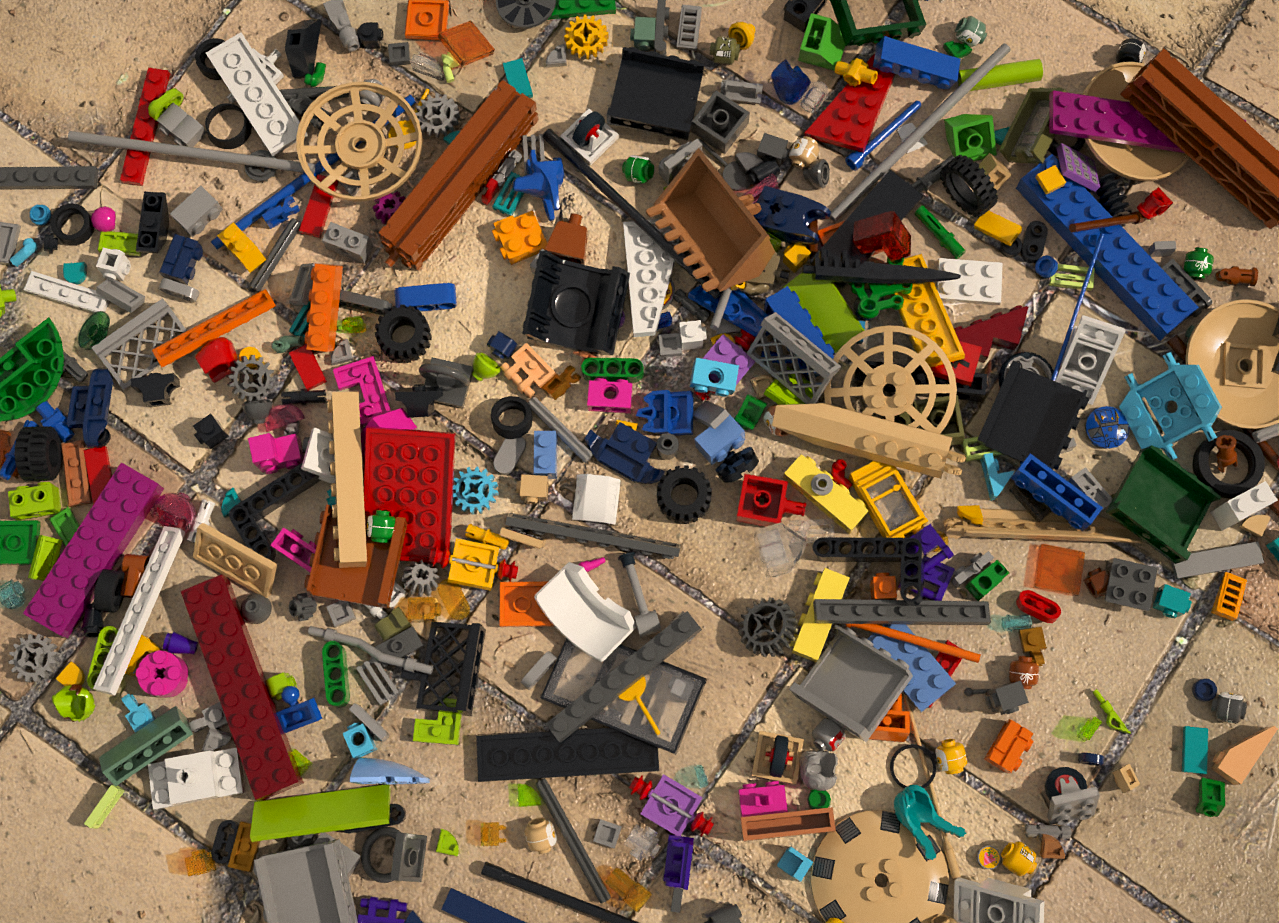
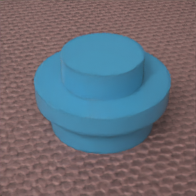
(40, 214)

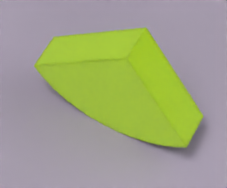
(447, 843)

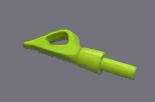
(1111, 714)

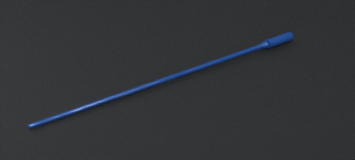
(1077, 307)

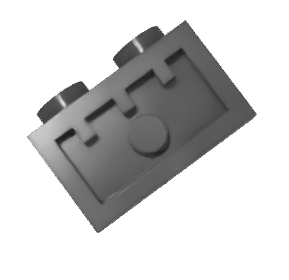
(1130, 584)

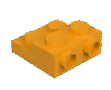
(519, 237)

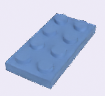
(928, 678)

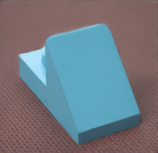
(994, 481)

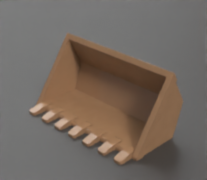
(713, 225)

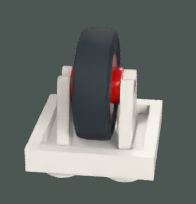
(589, 136)

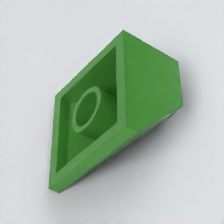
(971, 135)

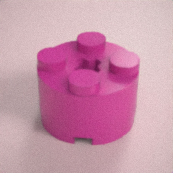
(150, 675)

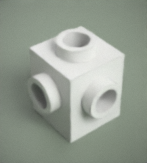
(113, 264)

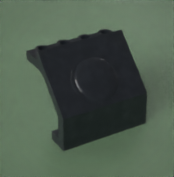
(575, 305)

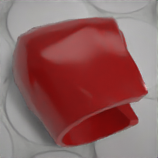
(216, 358)

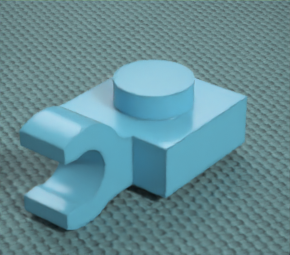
(139, 714)

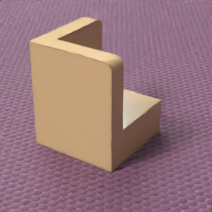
(996, 170)

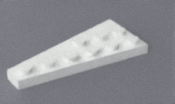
(649, 277)

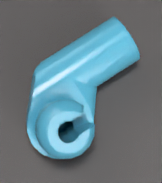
(28, 249)

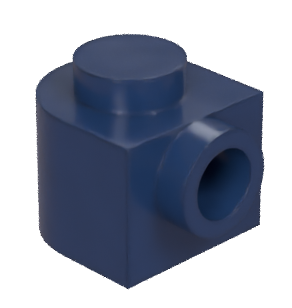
(501, 345)

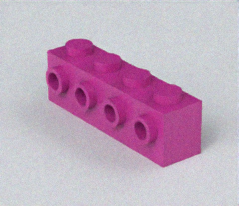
(294, 548)

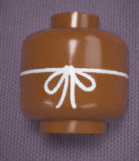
(1025, 671)

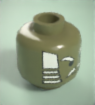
(725, 50)

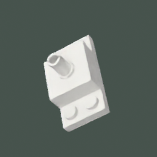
(1089, 355)
(195, 778)
(995, 903)

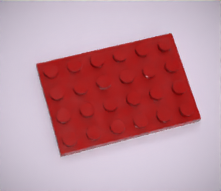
(413, 480)

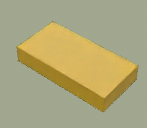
(998, 227)

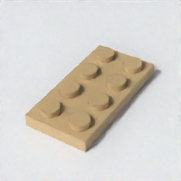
(234, 560)

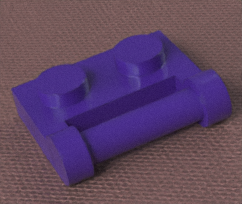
(930, 540)
(939, 576)

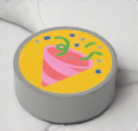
(988, 857)

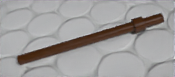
(1134, 218)

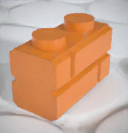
(1009, 746)

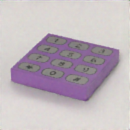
(1078, 167)

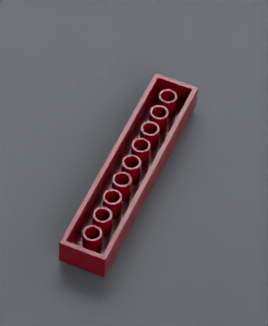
(241, 687)

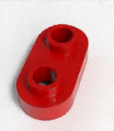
(1038, 606)

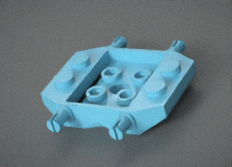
(1195, 402)

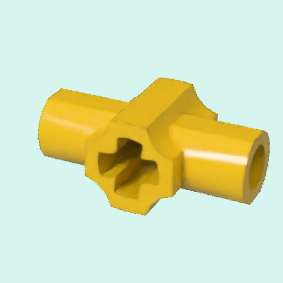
(856, 72)

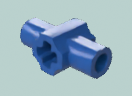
(56, 419)

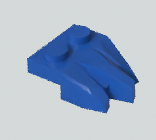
(668, 412)

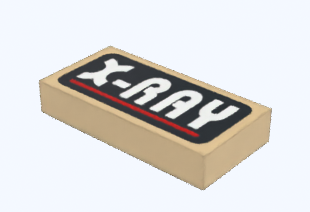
(523, 537)

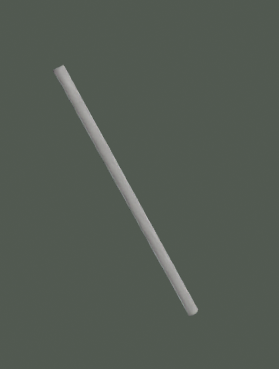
(919, 132)
(185, 151)

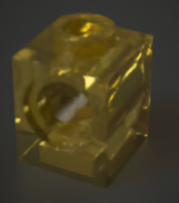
(416, 603)

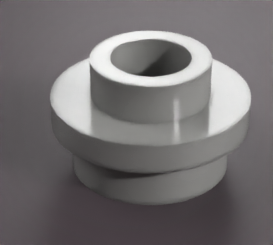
(819, 490)

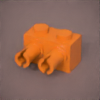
(894, 725)

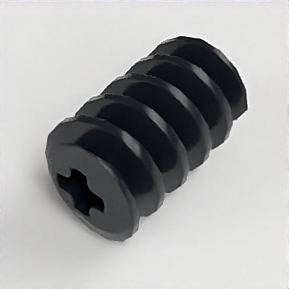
(1110, 195)

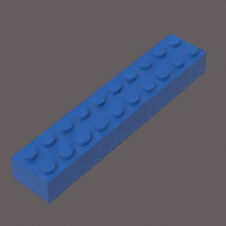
(1120, 260)

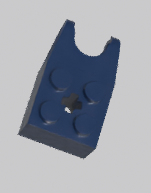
(789, 214)

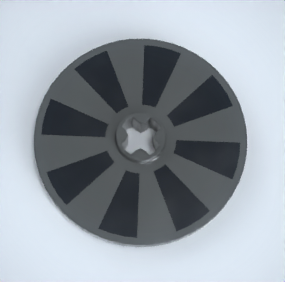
(523, 14)

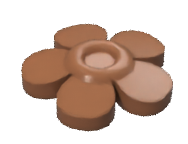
(584, 354)

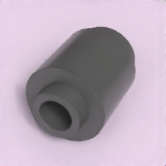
(667, 452)

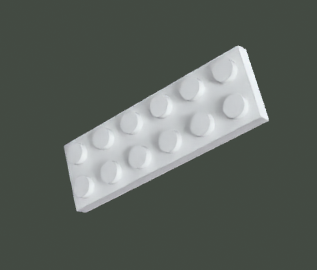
(255, 93)

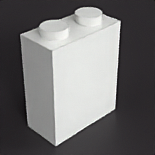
(1243, 506)

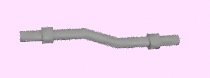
(408, 664)

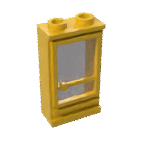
(888, 500)

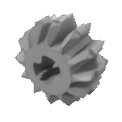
(414, 577)

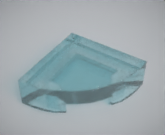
(701, 777)

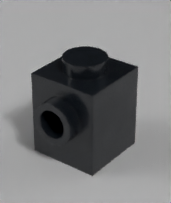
(210, 431)

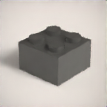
(720, 122)

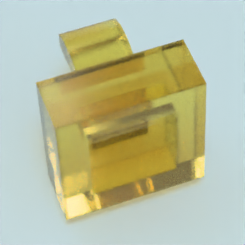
(490, 834)

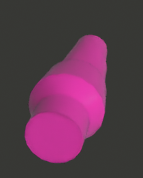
(590, 565)

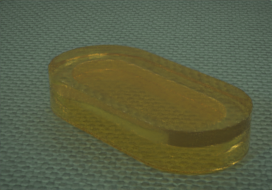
(454, 600)

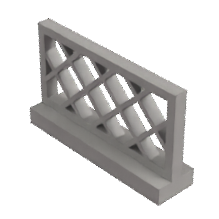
(129, 332)
(800, 348)

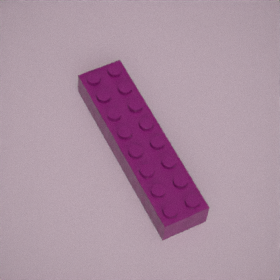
(92, 549)

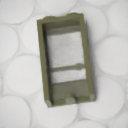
(1029, 132)

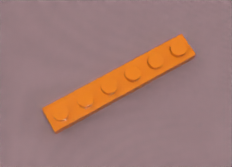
(213, 328)

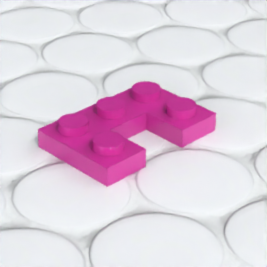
(368, 377)

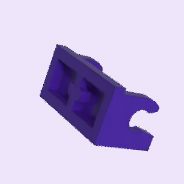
(678, 861)

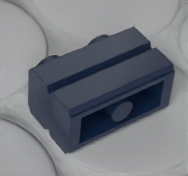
(181, 259)

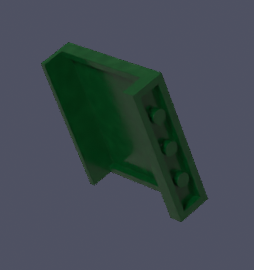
(1166, 501)

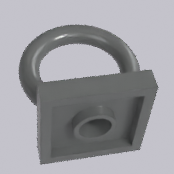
(452, 377)
(407, 856)

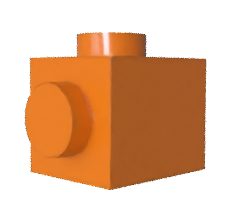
(883, 587)

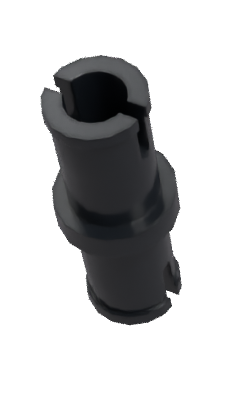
(304, 397)

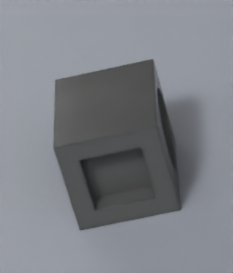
(773, 148)

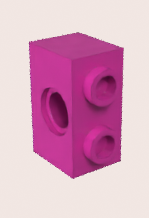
(619, 404)

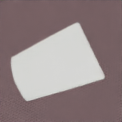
(905, 130)

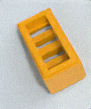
(1217, 608)

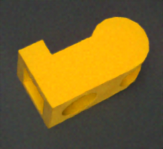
(144, 647)

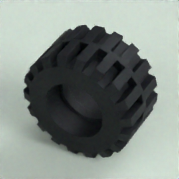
(400, 317)
(38, 453)
(684, 512)

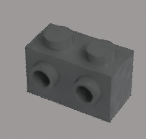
(1006, 697)

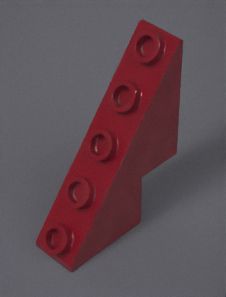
(999, 330)

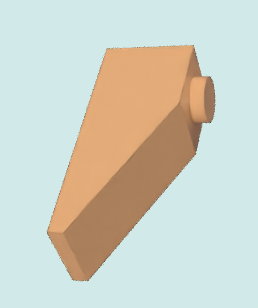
(1237, 760)

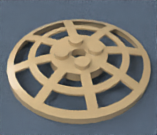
(358, 131)
(896, 375)

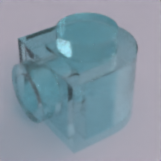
(11, 594)

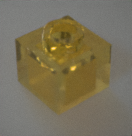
(200, 863)

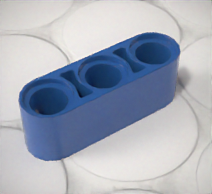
(427, 297)

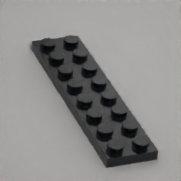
(580, 754)

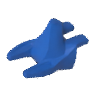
(542, 181)

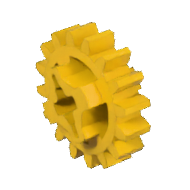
(576, 36)

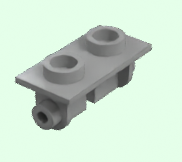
(742, 91)

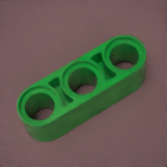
(622, 364)
(329, 666)

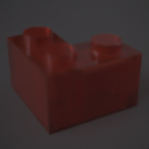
(884, 233)

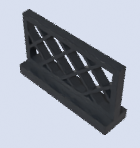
(470, 668)

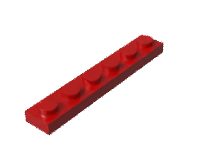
(144, 127)

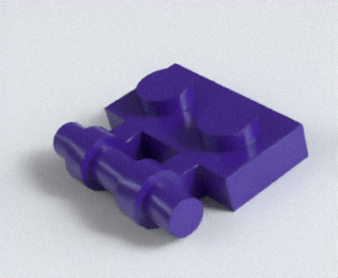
(374, 904)

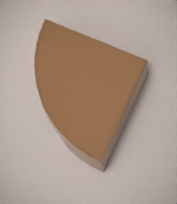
(1051, 848)

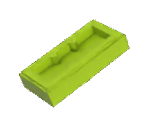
(119, 240)
(44, 557)

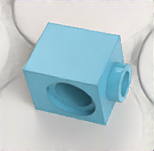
(366, 747)

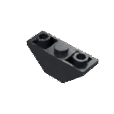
(302, 47)
(153, 223)

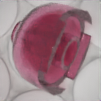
(174, 511)

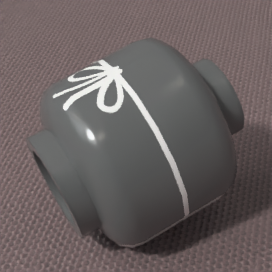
(1229, 707)

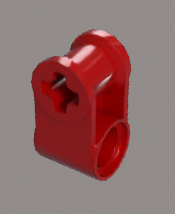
(1155, 204)

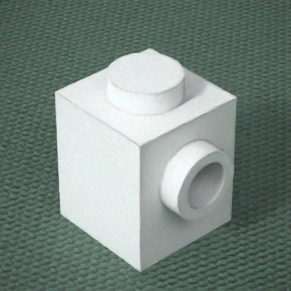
(692, 335)

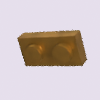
(244, 850)

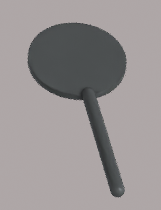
(732, 172)

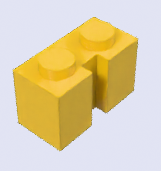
(241, 247)

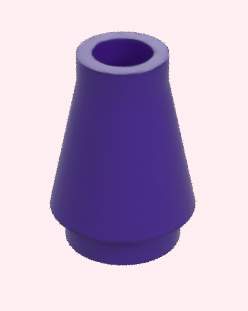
(179, 644)

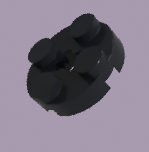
(737, 463)

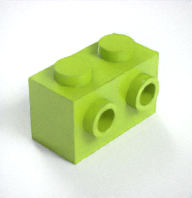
(34, 501)

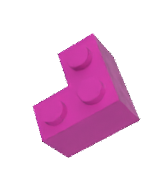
(395, 419)
(275, 453)

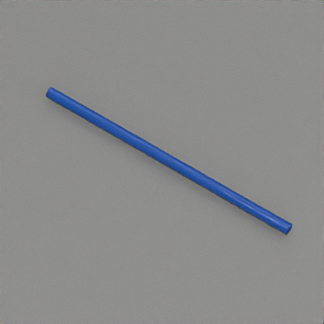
(295, 185)

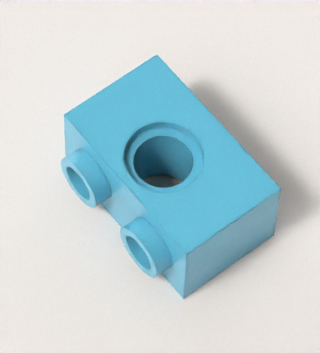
(726, 373)

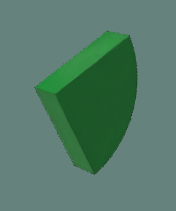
(957, 49)

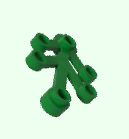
(878, 291)

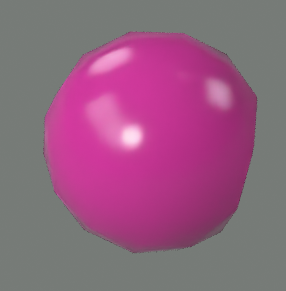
(104, 219)

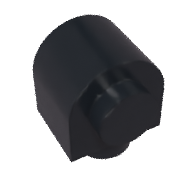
(370, 35)

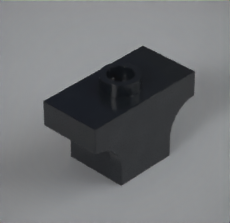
(156, 388)
(419, 399)

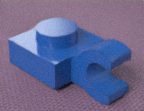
(277, 215)

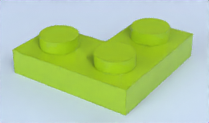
(441, 731)

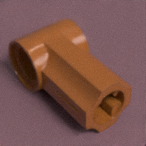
(133, 568)

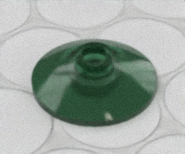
(94, 330)

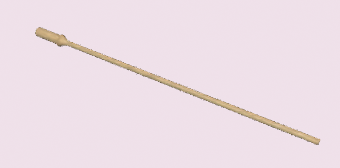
(948, 849)

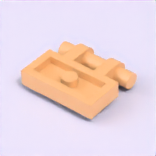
(532, 365)

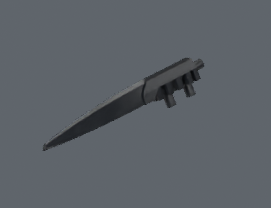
(870, 272)

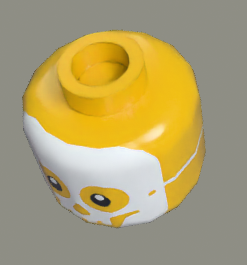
(951, 756)

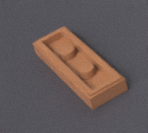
(76, 474)

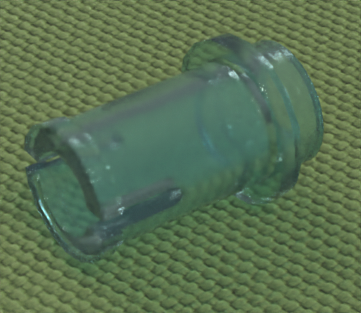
(1016, 622)

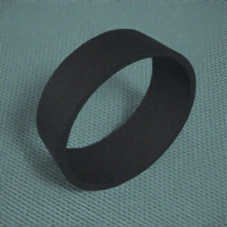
(234, 142)

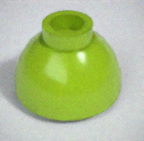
(484, 367)

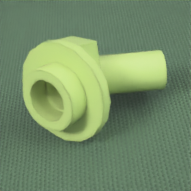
(449, 63)

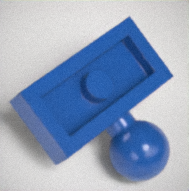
(298, 713)

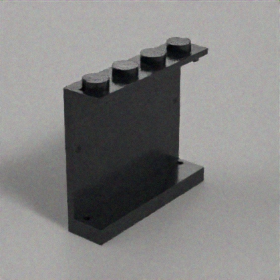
(655, 93)
(1032, 417)

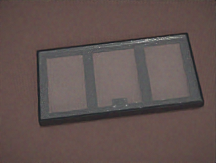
(668, 695)

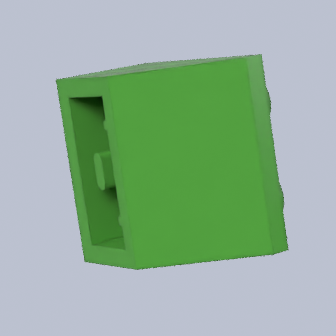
(822, 43)

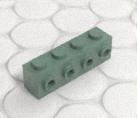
(145, 746)

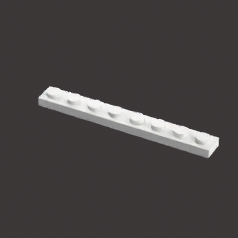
(139, 610)

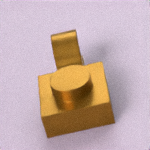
(560, 383)
(1033, 641)

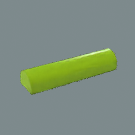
(1006, 74)

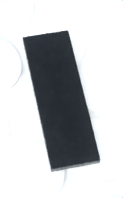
(888, 195)

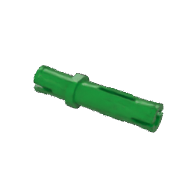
(936, 228)

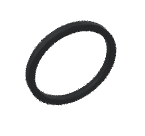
(912, 746)

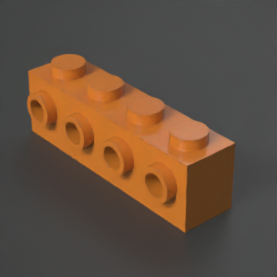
(324, 307)

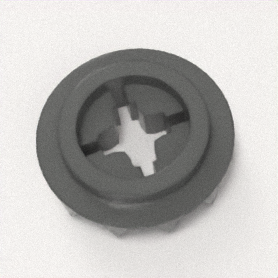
(257, 174)

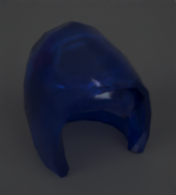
(789, 83)

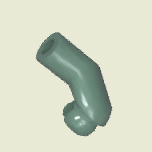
(287, 342)

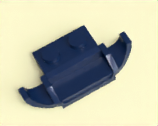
(91, 405)
(626, 454)

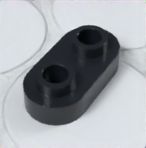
(1034, 240)

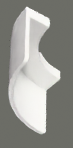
(582, 614)

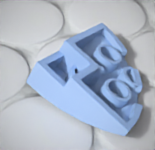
(384, 772)

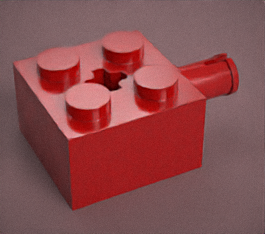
(775, 503)

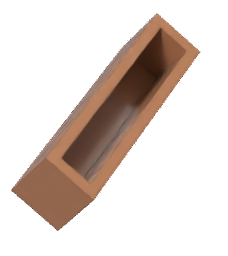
(787, 824)

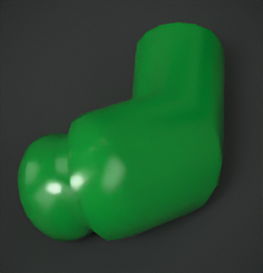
(317, 77)

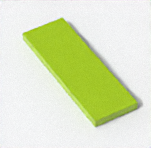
(320, 813)

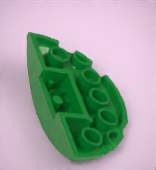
(30, 371)

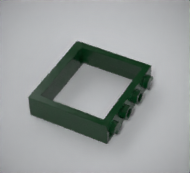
(874, 34)

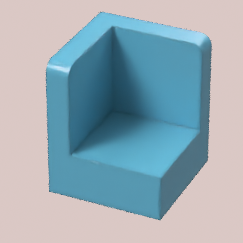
(794, 863)

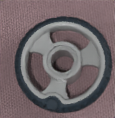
(1026, 360)

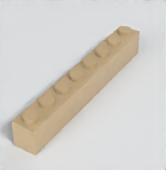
(348, 480)

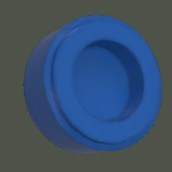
(1046, 266)

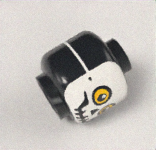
(1131, 51)

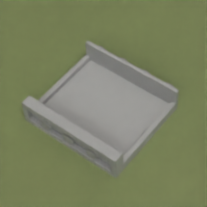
(854, 683)
(306, 885)

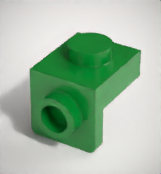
(750, 412)

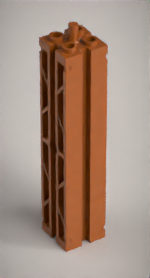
(1208, 133)
(458, 176)

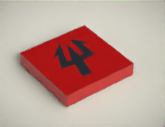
(964, 368)

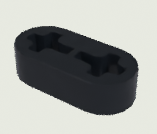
(220, 840)

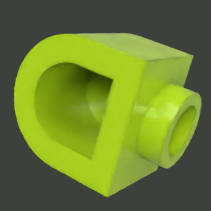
(278, 683)

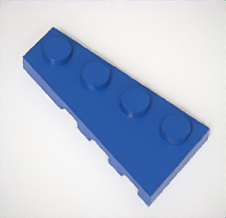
(739, 309)

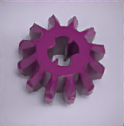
(382, 206)

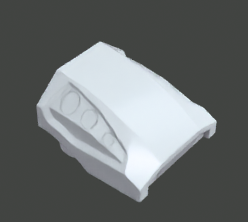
(596, 499)

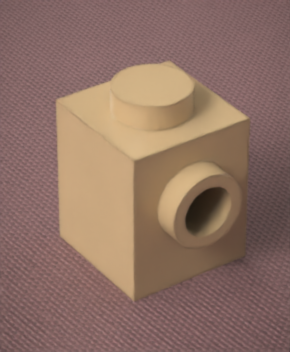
(533, 488)

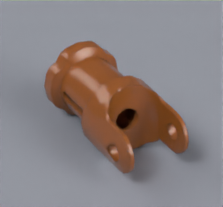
(1235, 275)
(1226, 454)

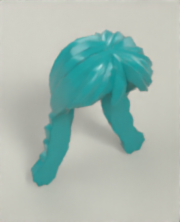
(915, 807)

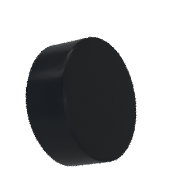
(1013, 250)

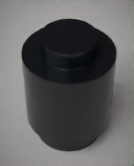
(763, 170)

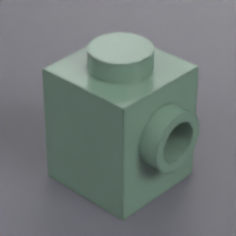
(643, 33)

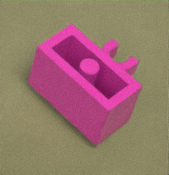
(762, 800)

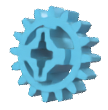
(481, 484)

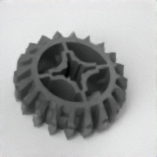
(778, 612)

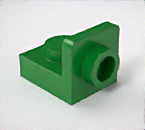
(1211, 797)

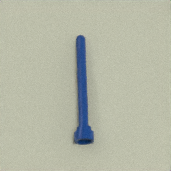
(856, 159)

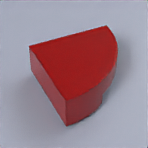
(493, 188)

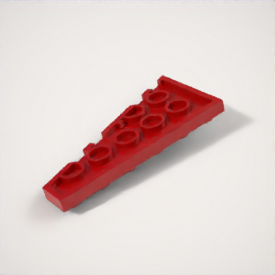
(852, 113)

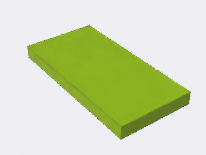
(826, 310)

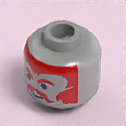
(828, 735)

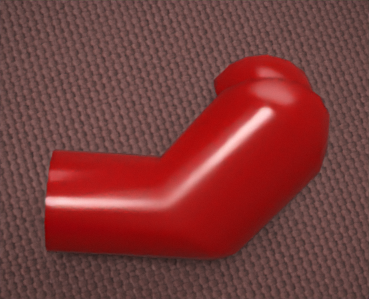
(838, 473)

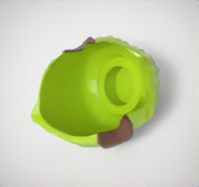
(74, 702)

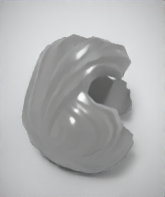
(818, 769)

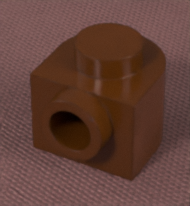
(1097, 582)

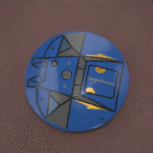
(1107, 427)

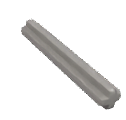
(562, 432)

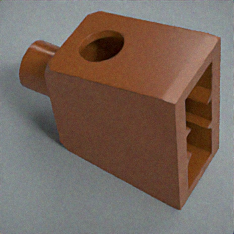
(569, 240)

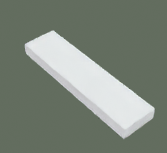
(65, 292)

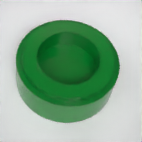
(818, 799)

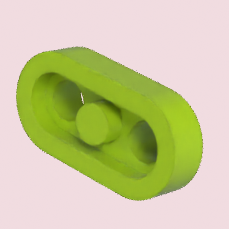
(158, 106)

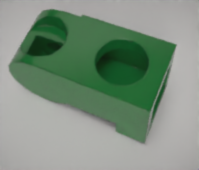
(987, 580)

